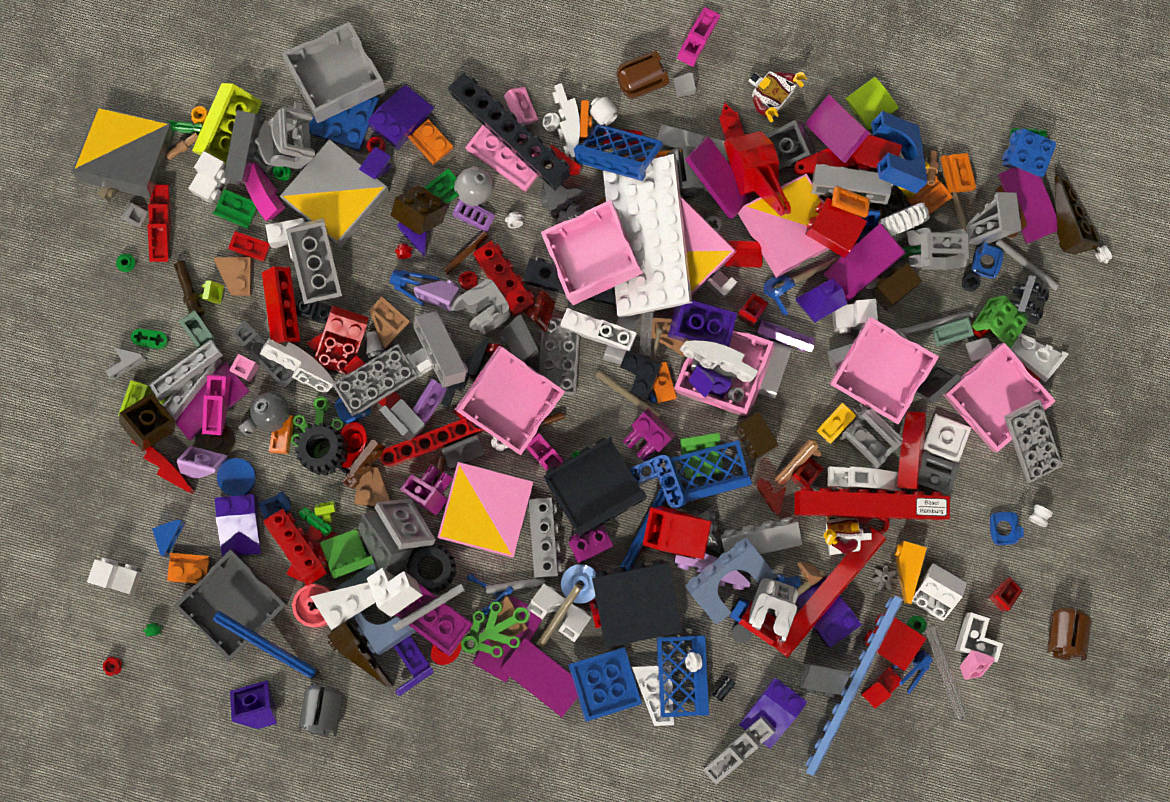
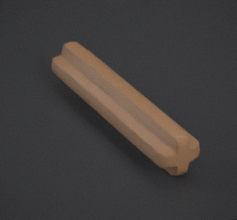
(796, 462)

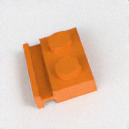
(430, 142)
(958, 173)
(931, 195)
(187, 568)

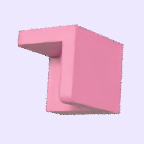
(244, 368)

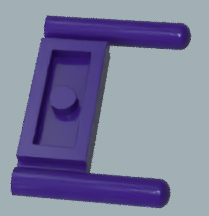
(415, 663)

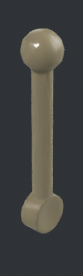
(659, 330)

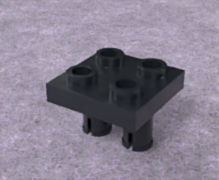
(1033, 299)

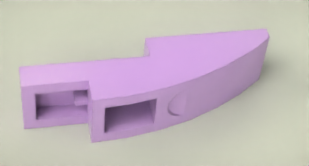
(737, 579)

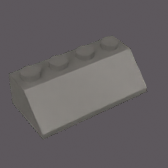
(314, 261)

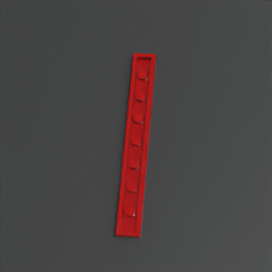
(828, 593)

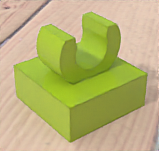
(212, 292)
(325, 509)

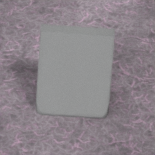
(684, 85)
(134, 215)
(978, 349)

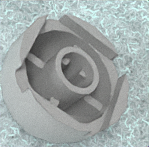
(474, 186)

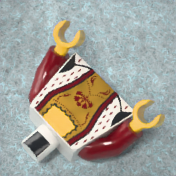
(773, 91)
(844, 535)

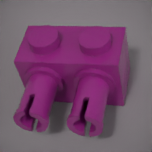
(653, 431)
(423, 493)
(590, 544)

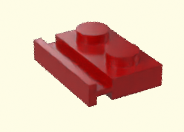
(766, 632)

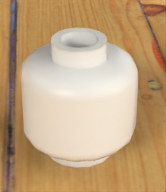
(603, 110)

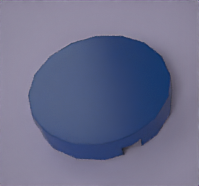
(236, 477)

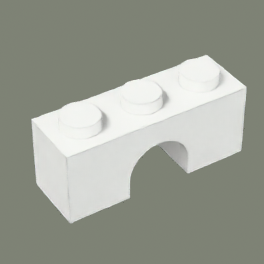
(548, 601)

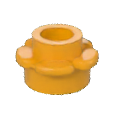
(195, 114)

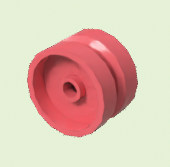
(303, 606)

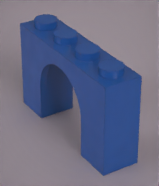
(906, 172)

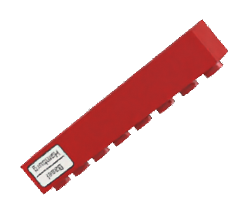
(872, 504)

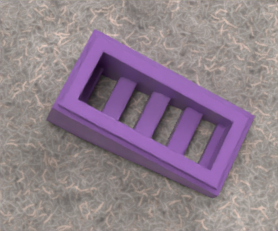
(463, 217)

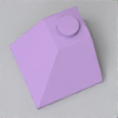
(438, 293)
(199, 462)

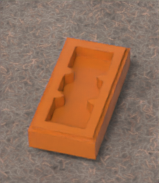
(585, 120)
(850, 201)
(664, 387)
(281, 439)

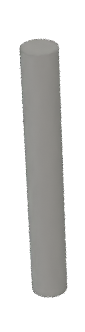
(516, 585)

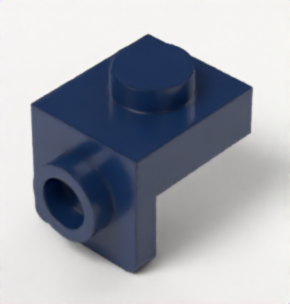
(274, 504)

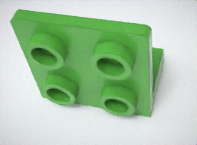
(1002, 319)
(699, 443)
(345, 554)

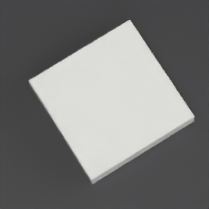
(946, 438)

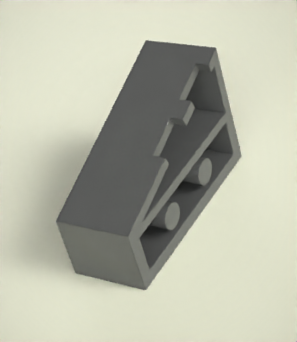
(381, 544)

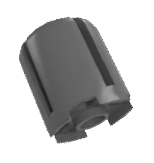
(689, 182)
(320, 719)

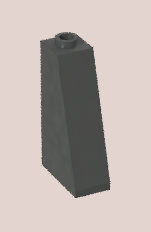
(242, 146)

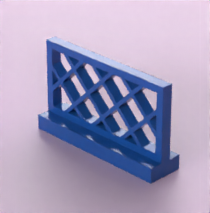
(612, 161)
(718, 486)
(699, 680)

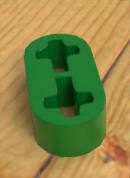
(149, 343)

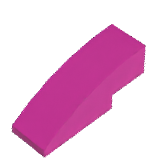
(698, 36)
(263, 193)
(215, 404)
(544, 453)

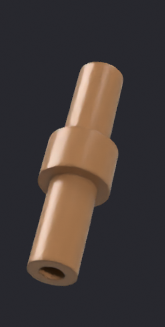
(182, 146)
(933, 169)

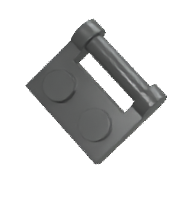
(935, 479)

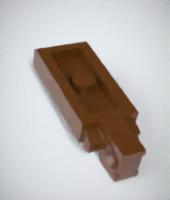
(363, 463)

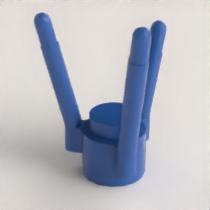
(401, 278)
(921, 662)

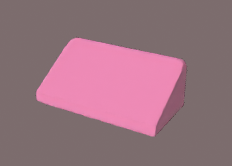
(521, 105)
(975, 664)

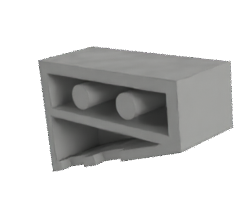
(996, 220)

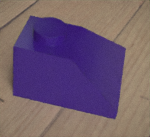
(822, 300)
(253, 705)

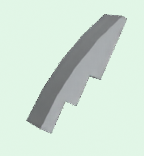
(739, 750)

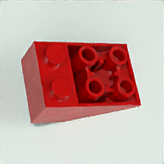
(343, 334)
(677, 532)

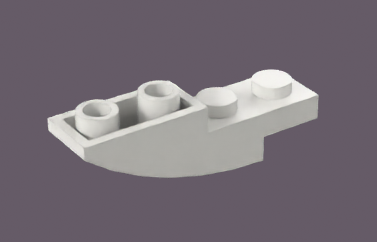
(569, 128)
(598, 330)
(711, 354)
(305, 367)
(863, 478)

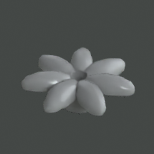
(881, 578)

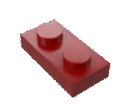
(249, 246)

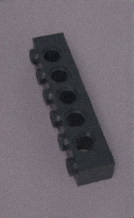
(533, 278)

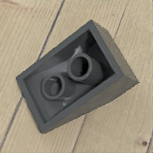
(791, 144)
(519, 341)
(823, 679)

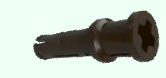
(190, 297)

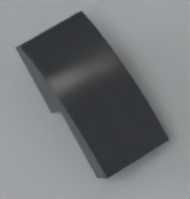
(314, 311)

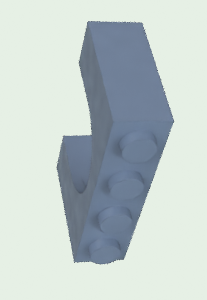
(705, 585)
(381, 636)

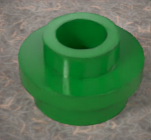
(279, 174)
(131, 262)
(921, 620)
(152, 629)

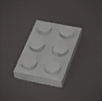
(405, 523)

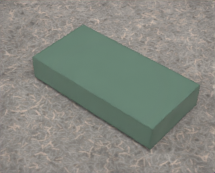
(952, 332)

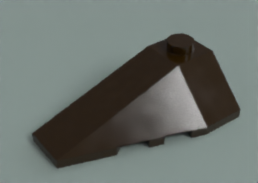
(1072, 227)
(352, 647)

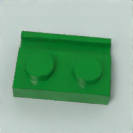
(443, 187)
(235, 209)

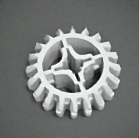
(906, 218)

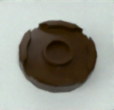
(217, 443)

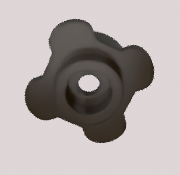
(896, 197)

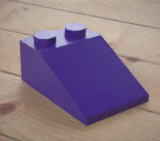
(400, 116)
(702, 323)
(238, 524)
(836, 621)
(778, 706)

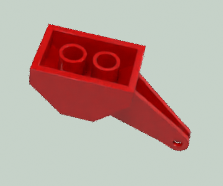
(864, 158)
(757, 169)

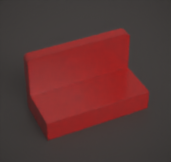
(747, 254)

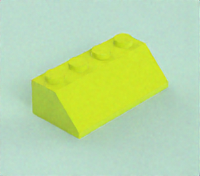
(219, 124)

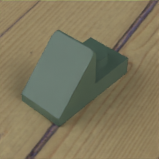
(196, 329)

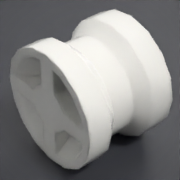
(1040, 516)

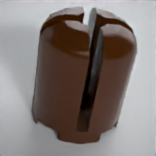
(641, 75)
(1069, 633)

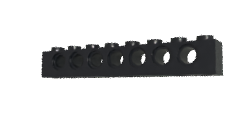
(554, 176)

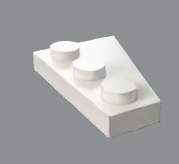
(1037, 357)
(343, 603)
(648, 682)

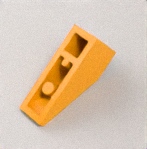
(909, 565)

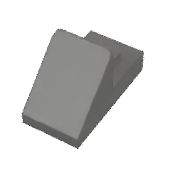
(129, 361)

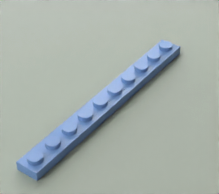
(850, 691)

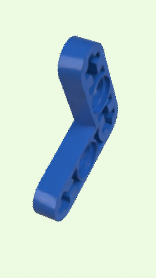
(657, 471)

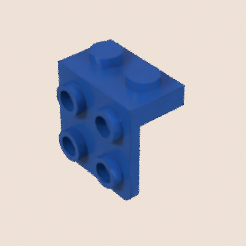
(1029, 152)

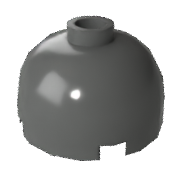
(270, 411)

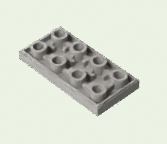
(559, 356)
(375, 380)
(1033, 441)

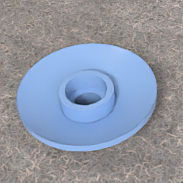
(575, 574)

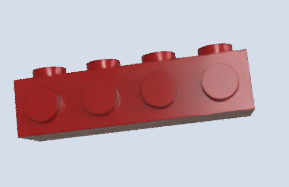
(501, 273)
(280, 305)
(295, 547)

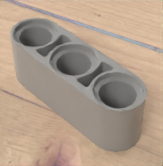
(615, 354)
(775, 371)

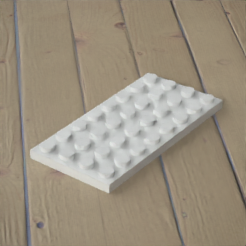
(656, 232)

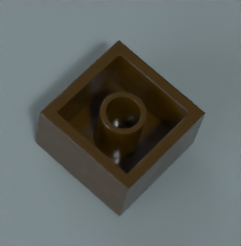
(419, 210)
(898, 285)
(147, 422)
(756, 436)

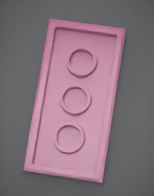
(501, 159)

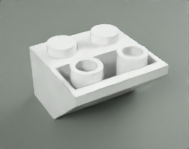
(938, 592)

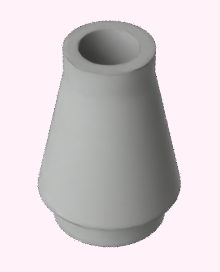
(374, 345)

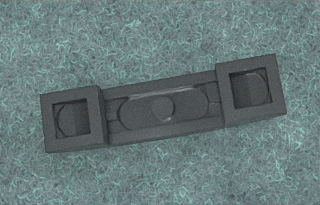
(253, 344)

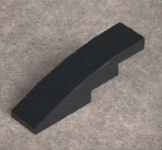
(473, 365)

